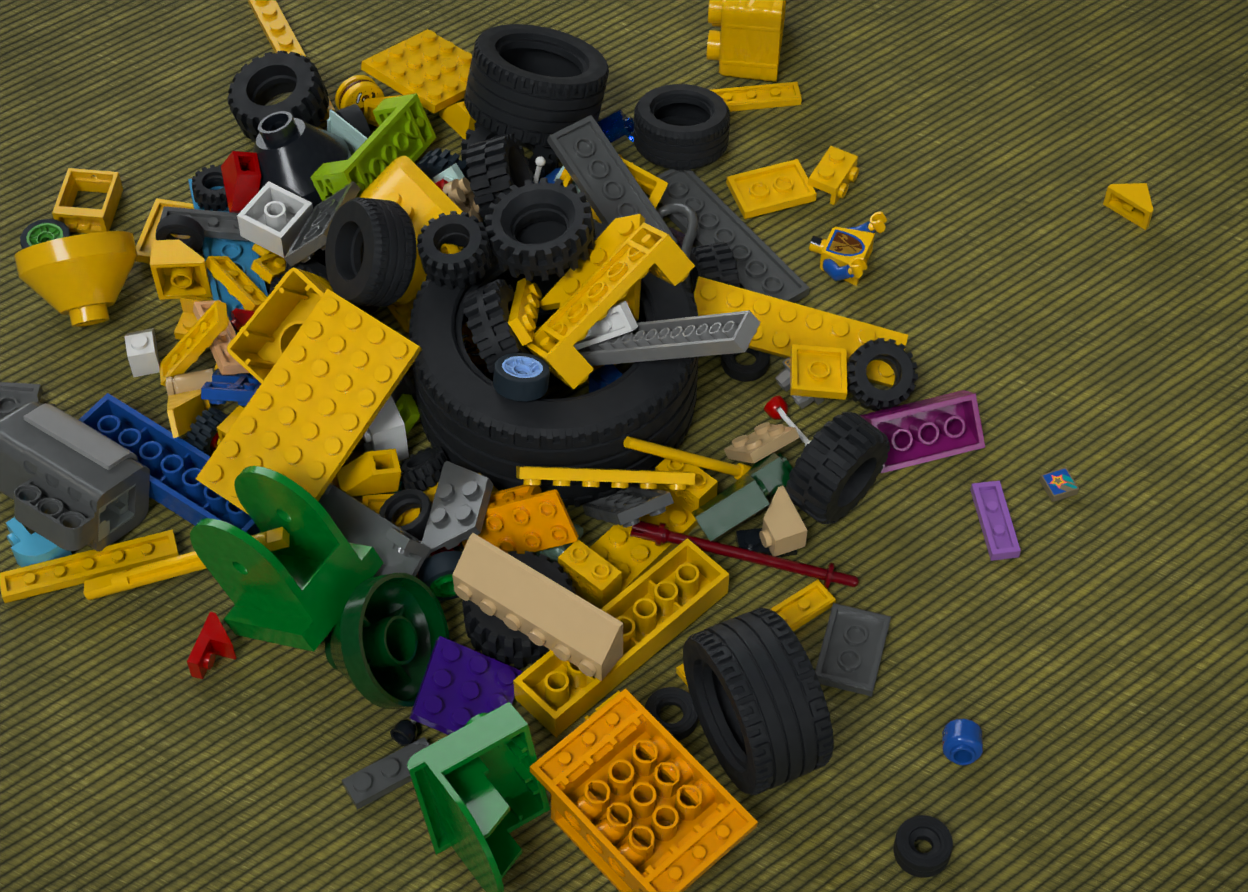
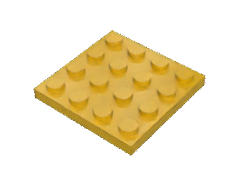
(423, 66)

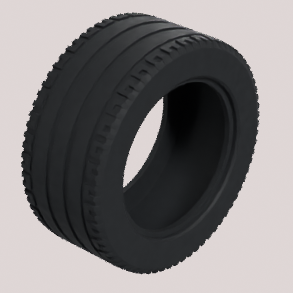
(584, 431)

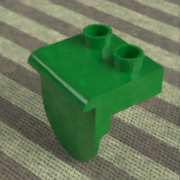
(479, 790)

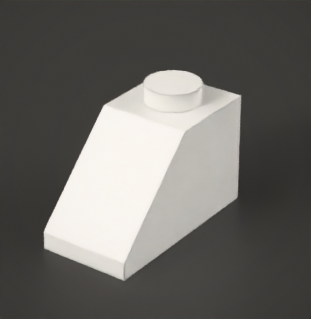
(142, 352)

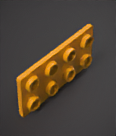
(527, 520)

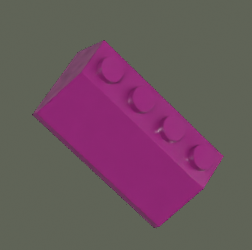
(929, 429)

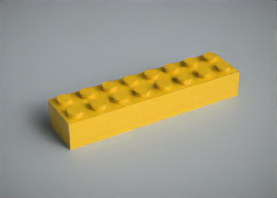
(652, 615)

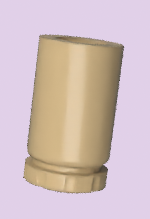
(188, 381)

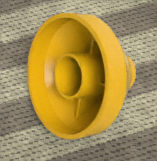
(79, 273)

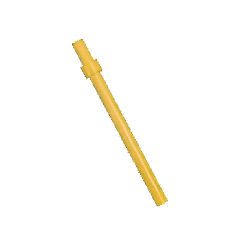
(686, 457)

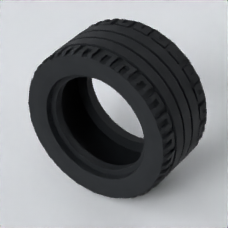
(533, 81)
(758, 700)

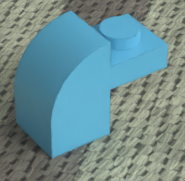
(31, 548)

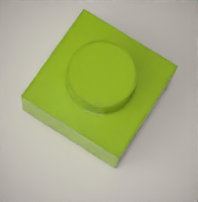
(408, 411)

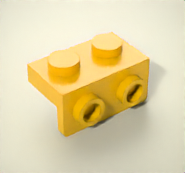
(835, 173)

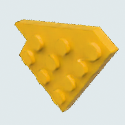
(605, 246)

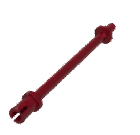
(662, 535)

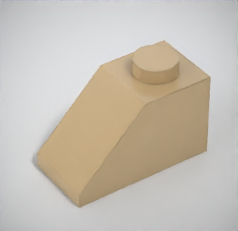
(782, 525)

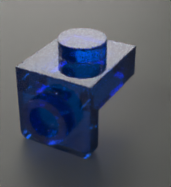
(617, 126)

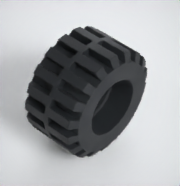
(714, 263)
(459, 267)
(900, 363)

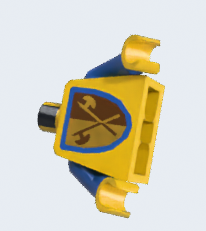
(848, 249)

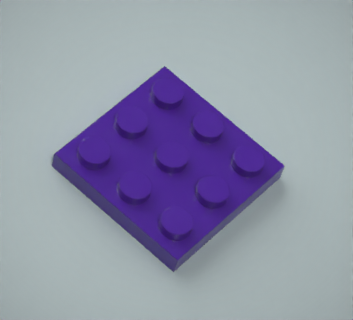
(460, 686)

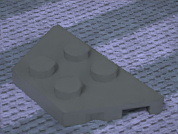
(457, 507)

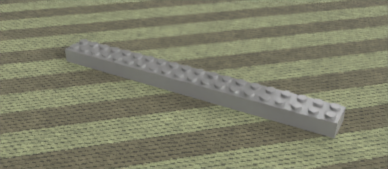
(677, 339)

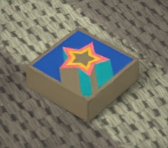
(1059, 484)

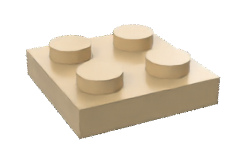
(761, 443)

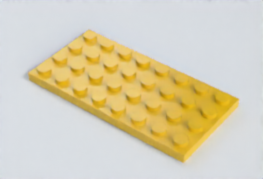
(314, 400)

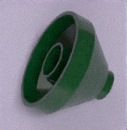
(387, 638)

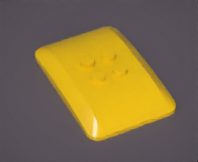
(421, 200)

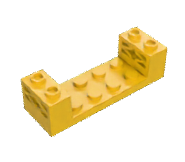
(641, 253)
(617, 558)

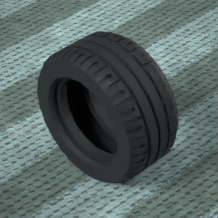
(681, 126)

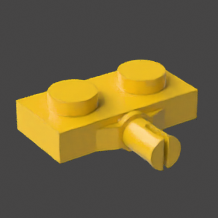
(268, 265)

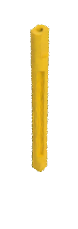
(167, 568)

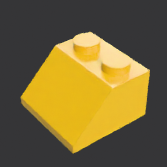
(178, 270)

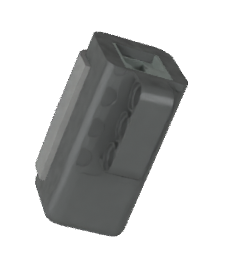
(70, 478)

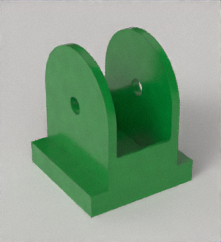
(289, 592)

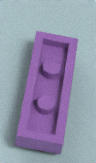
(995, 520)

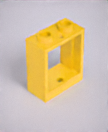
(86, 219)

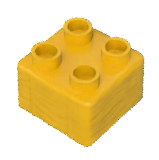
(748, 37)
(277, 321)

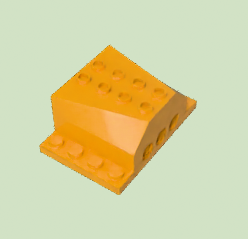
(639, 801)

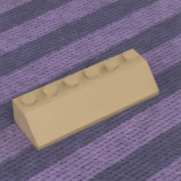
(538, 608)

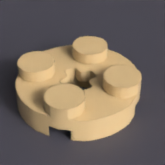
(461, 194)

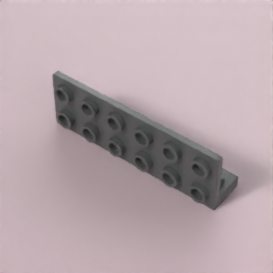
(364, 526)

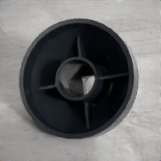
(293, 151)

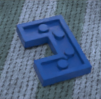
(230, 388)

